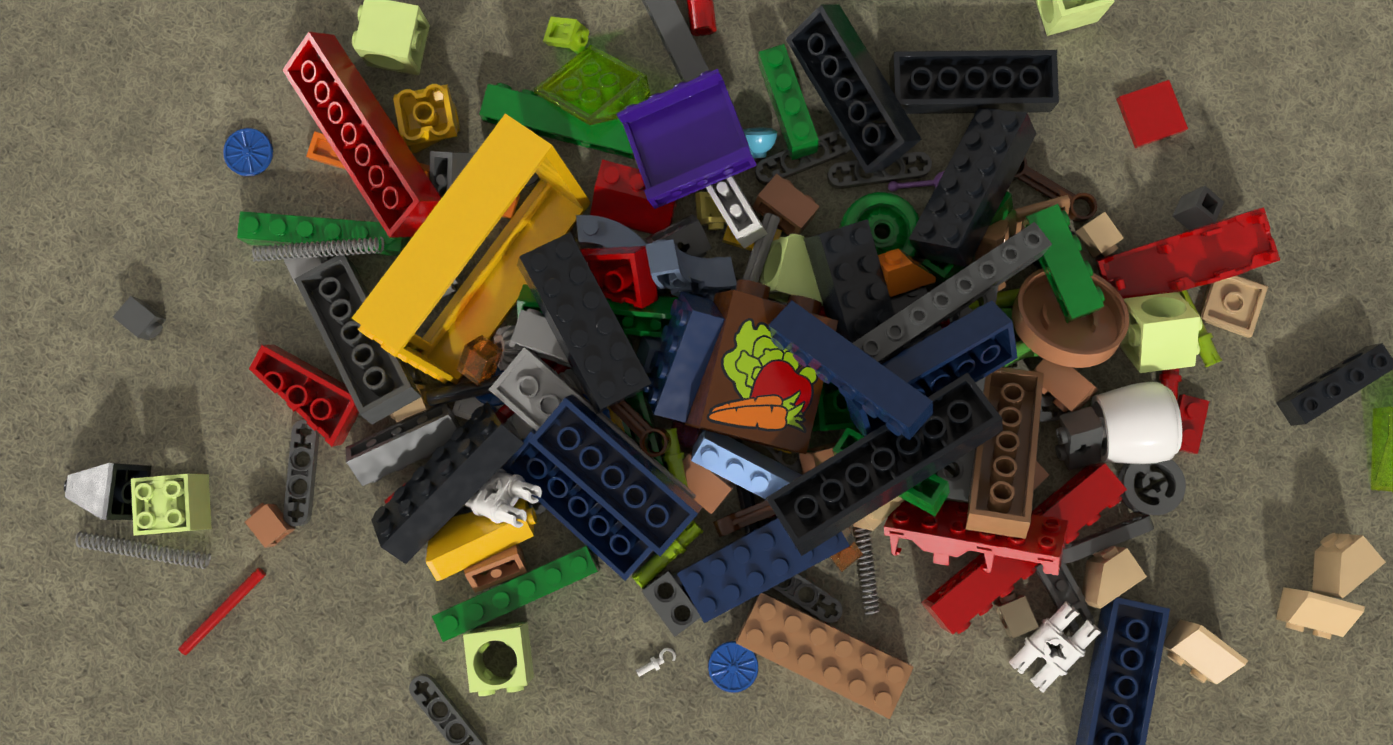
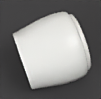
(1139, 423)

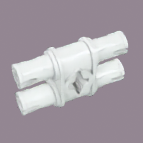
(499, 496)
(1057, 661)

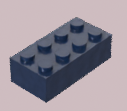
(683, 356)

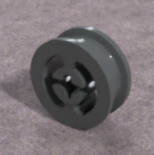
(1161, 501)

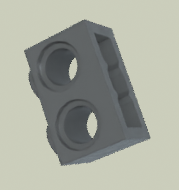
(666, 605)

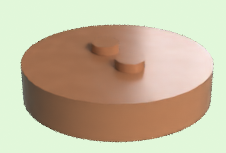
(1070, 344)

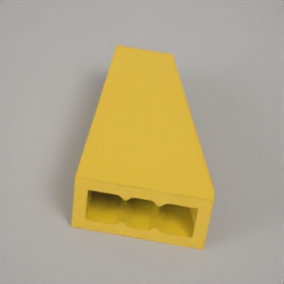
(474, 538)

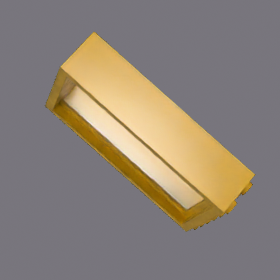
(453, 236)

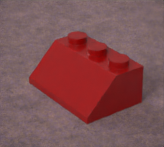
(622, 198)

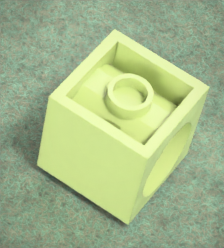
(1070, 14)
(391, 35)
(789, 270)
(1161, 332)
(170, 503)
(481, 678)

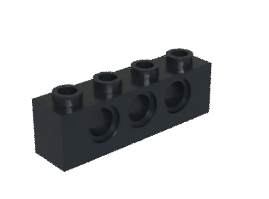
(1336, 384)

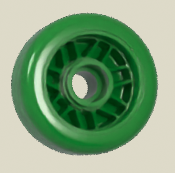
(889, 212)

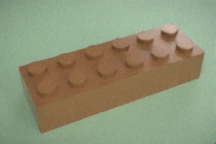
(1007, 462)
(824, 654)

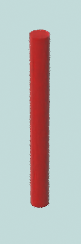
(222, 611)

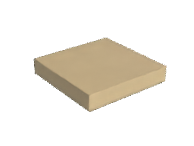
(1233, 304)

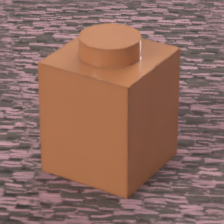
(268, 524)

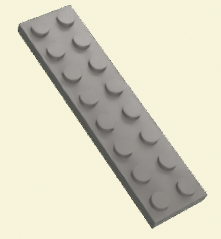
(536, 391)

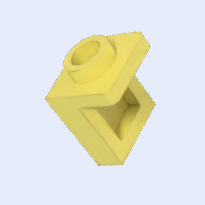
(708, 212)

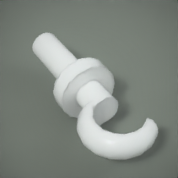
(655, 662)

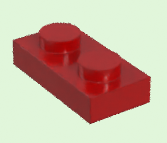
(1193, 418)

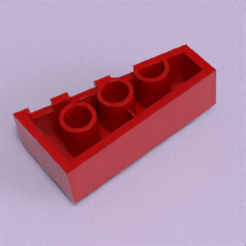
(623, 274)
(308, 391)

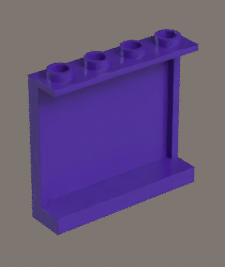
(686, 138)

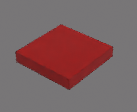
(1152, 114)

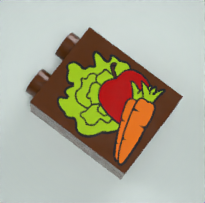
(749, 382)

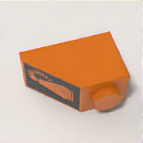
(903, 272)

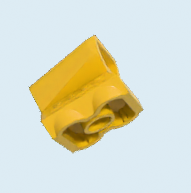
(426, 116)

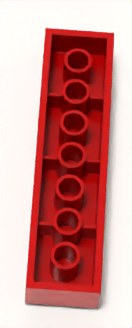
(361, 135)
(974, 590)

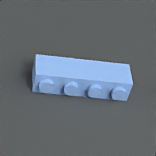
(741, 464)

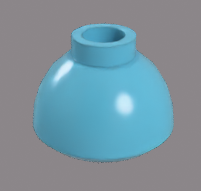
(760, 140)

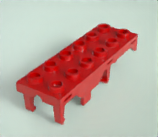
(1193, 257)
(947, 536)

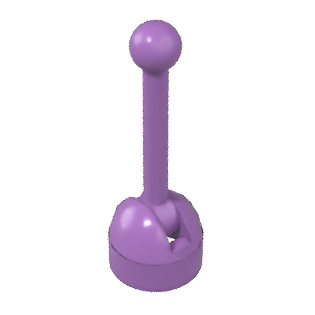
(893, 185)

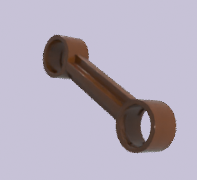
(1053, 190)
(640, 427)
(743, 518)

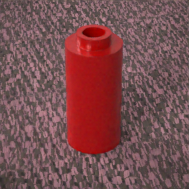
(701, 17)

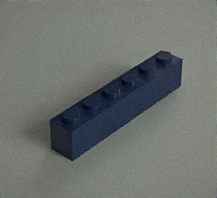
(851, 370)

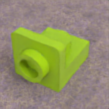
(566, 34)

